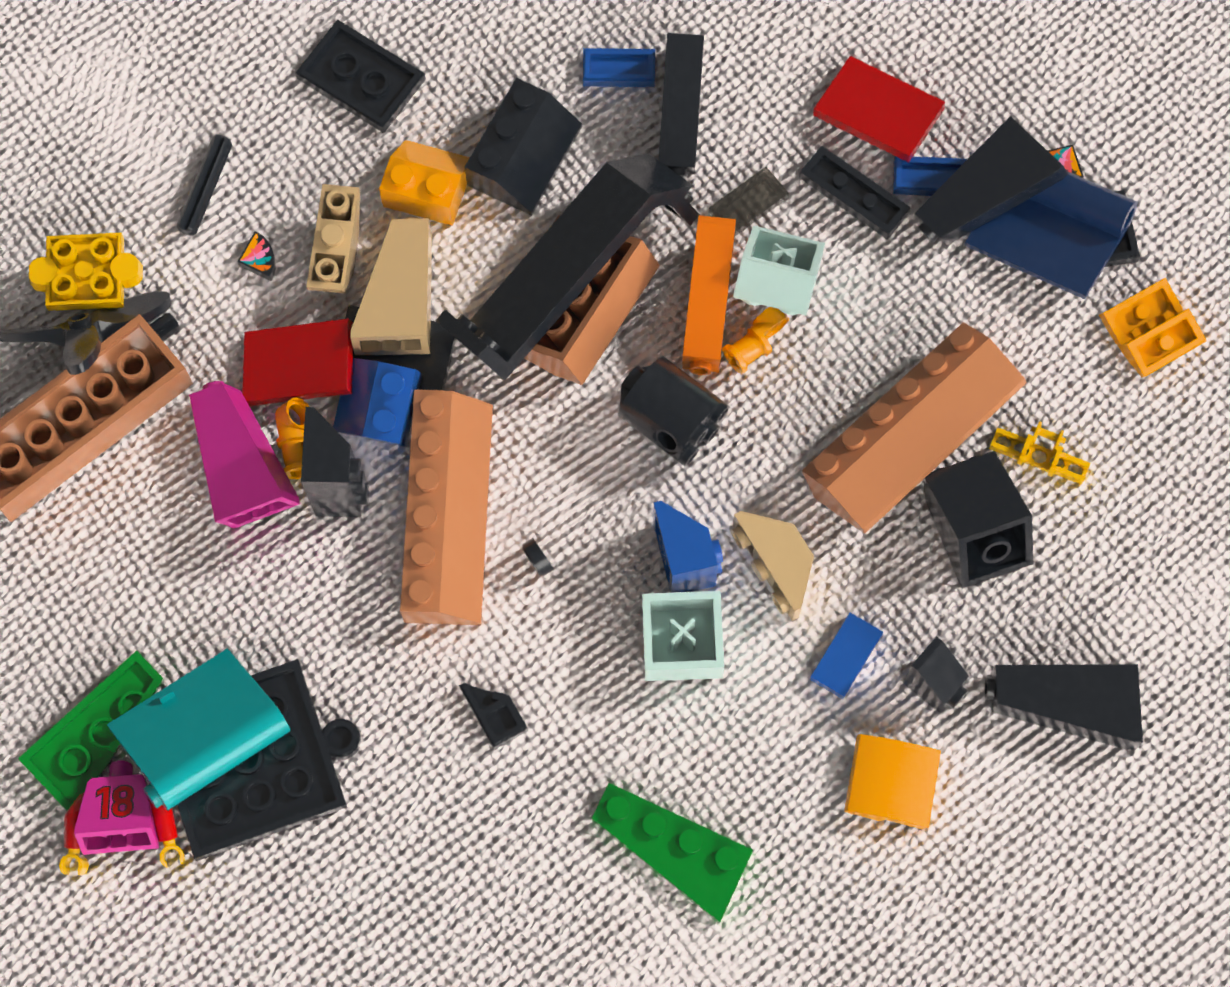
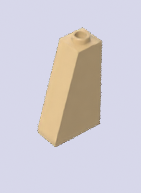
(397, 300)

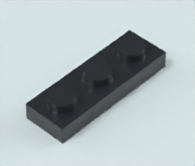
(854, 192)

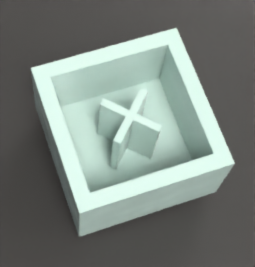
(778, 270)
(682, 635)

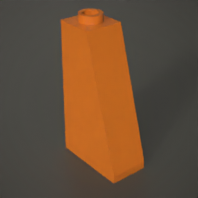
(708, 294)

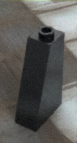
(681, 102)
(989, 183)
(1080, 700)

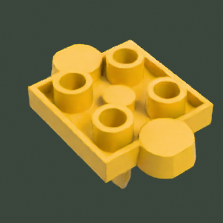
(85, 272)

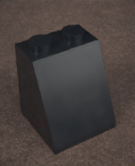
(980, 518)

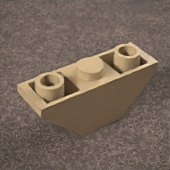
(335, 239)
(778, 557)

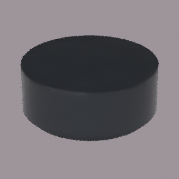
(537, 557)
(342, 738)

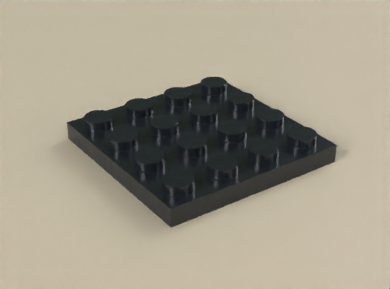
(273, 788)

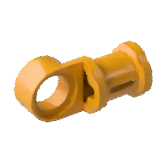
(756, 341)
(291, 436)

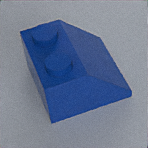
(379, 402)
(686, 550)

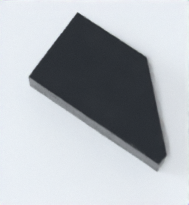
(495, 714)

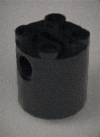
(670, 408)

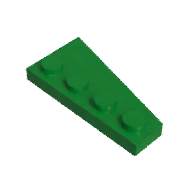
(81, 742)
(681, 851)

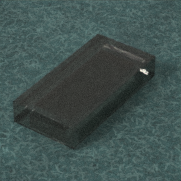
(750, 200)

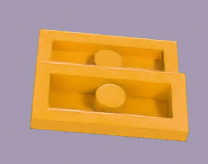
(1152, 328)
(892, 781)

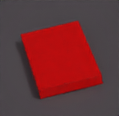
(879, 108)
(298, 362)

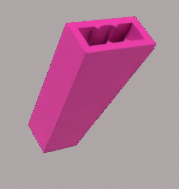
(237, 458)

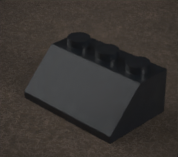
(522, 147)
(330, 470)

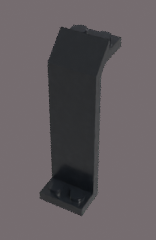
(569, 259)

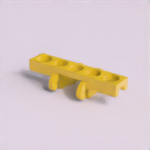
(1054, 454)

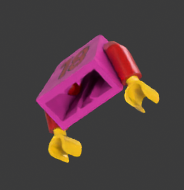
(116, 818)

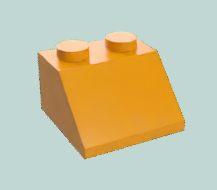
(424, 182)

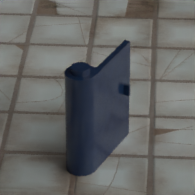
(1059, 233)

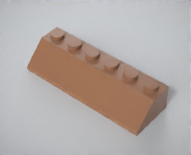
(85, 414)
(913, 428)
(446, 509)

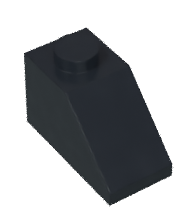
(937, 677)

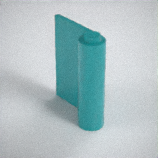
(198, 729)

